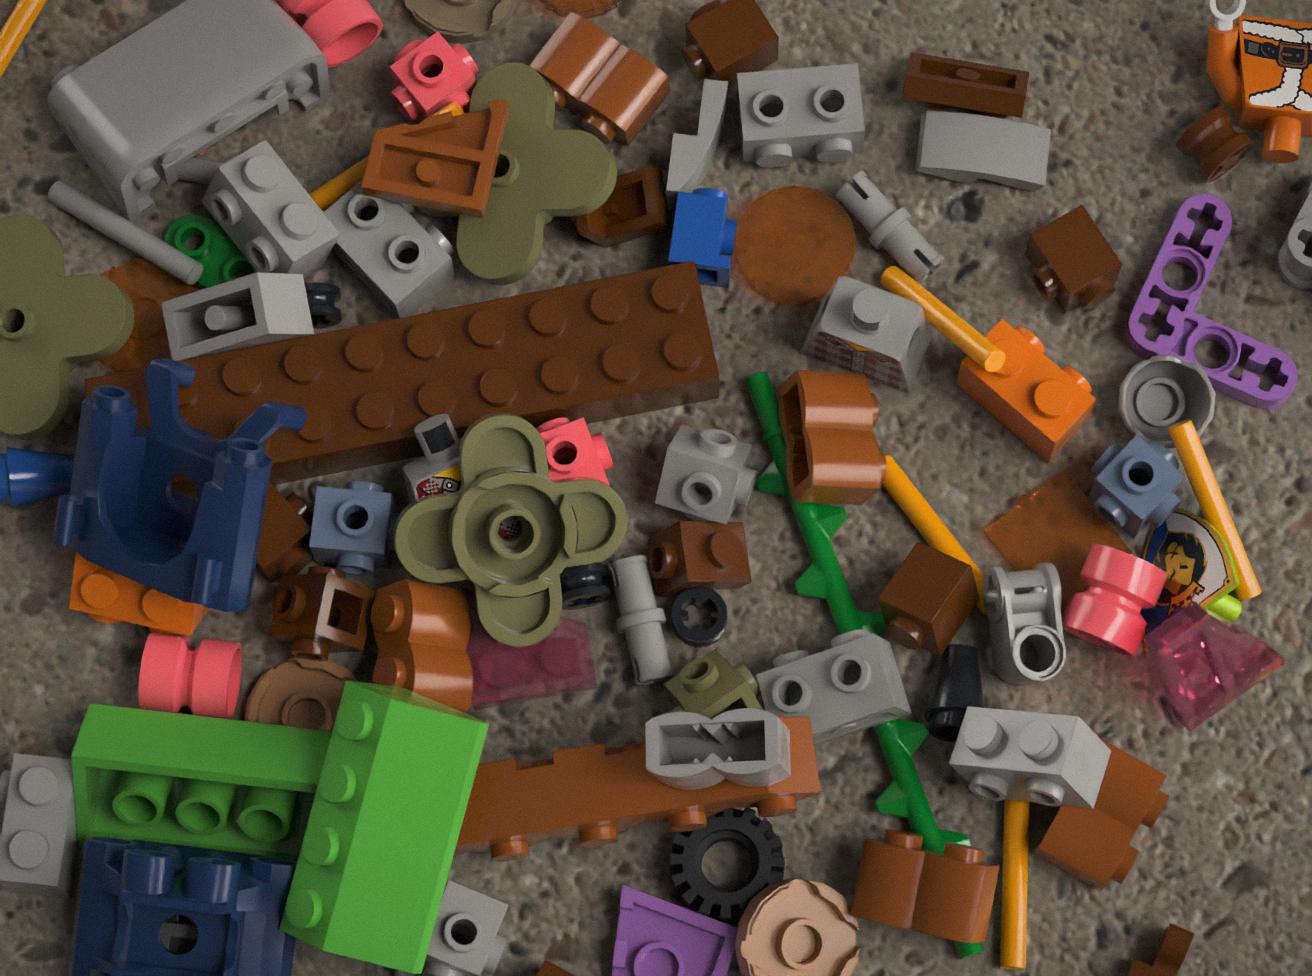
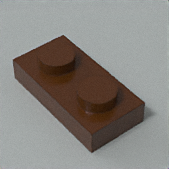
(951, 82)

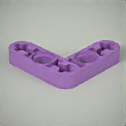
(1191, 328)

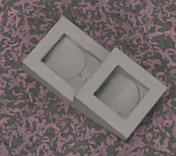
(983, 147)
(694, 154)

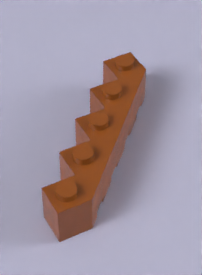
(607, 789)

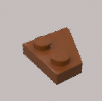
(439, 162)

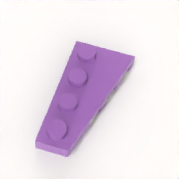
(669, 939)

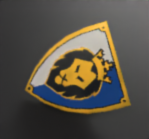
(1196, 567)

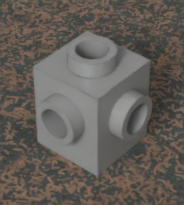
(706, 474)
(476, 922)

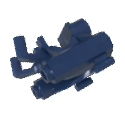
(123, 499)
(138, 884)

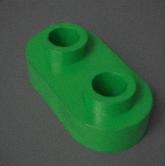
(217, 254)

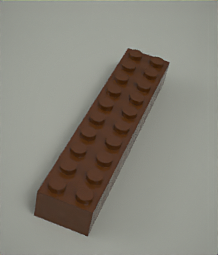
(541, 355)

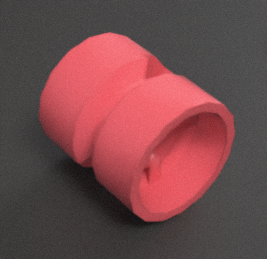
(336, 26)
(1114, 597)
(182, 676)

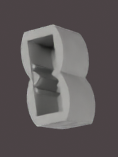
(700, 752)

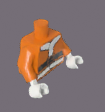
(1263, 75)

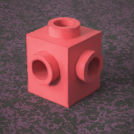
(431, 77)
(574, 451)

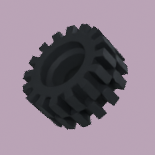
(733, 826)

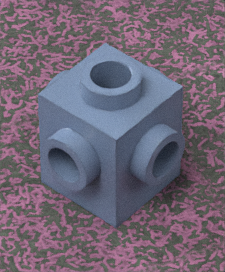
(1128, 504)
(337, 522)

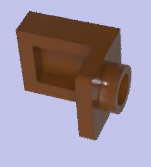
(631, 211)
(698, 556)

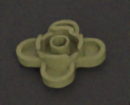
(535, 178)
(49, 326)
(517, 577)

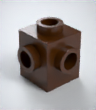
(321, 613)

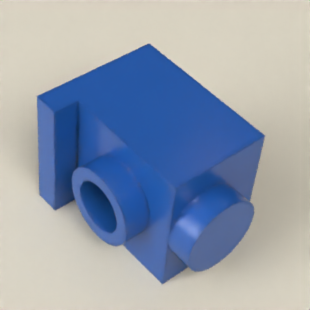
(704, 235)

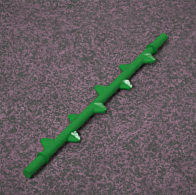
(826, 581)

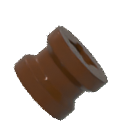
(1214, 144)

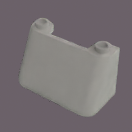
(182, 90)

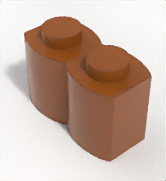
(601, 80)
(830, 437)
(424, 641)
(1097, 840)
(925, 888)

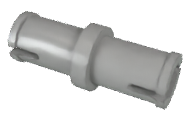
(889, 228)
(640, 621)

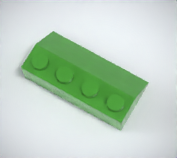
(195, 780)
(384, 826)

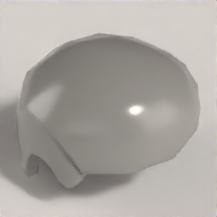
(1162, 394)

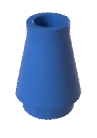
(33, 475)

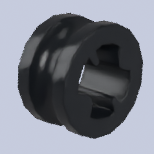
(322, 304)
(583, 586)
(697, 635)

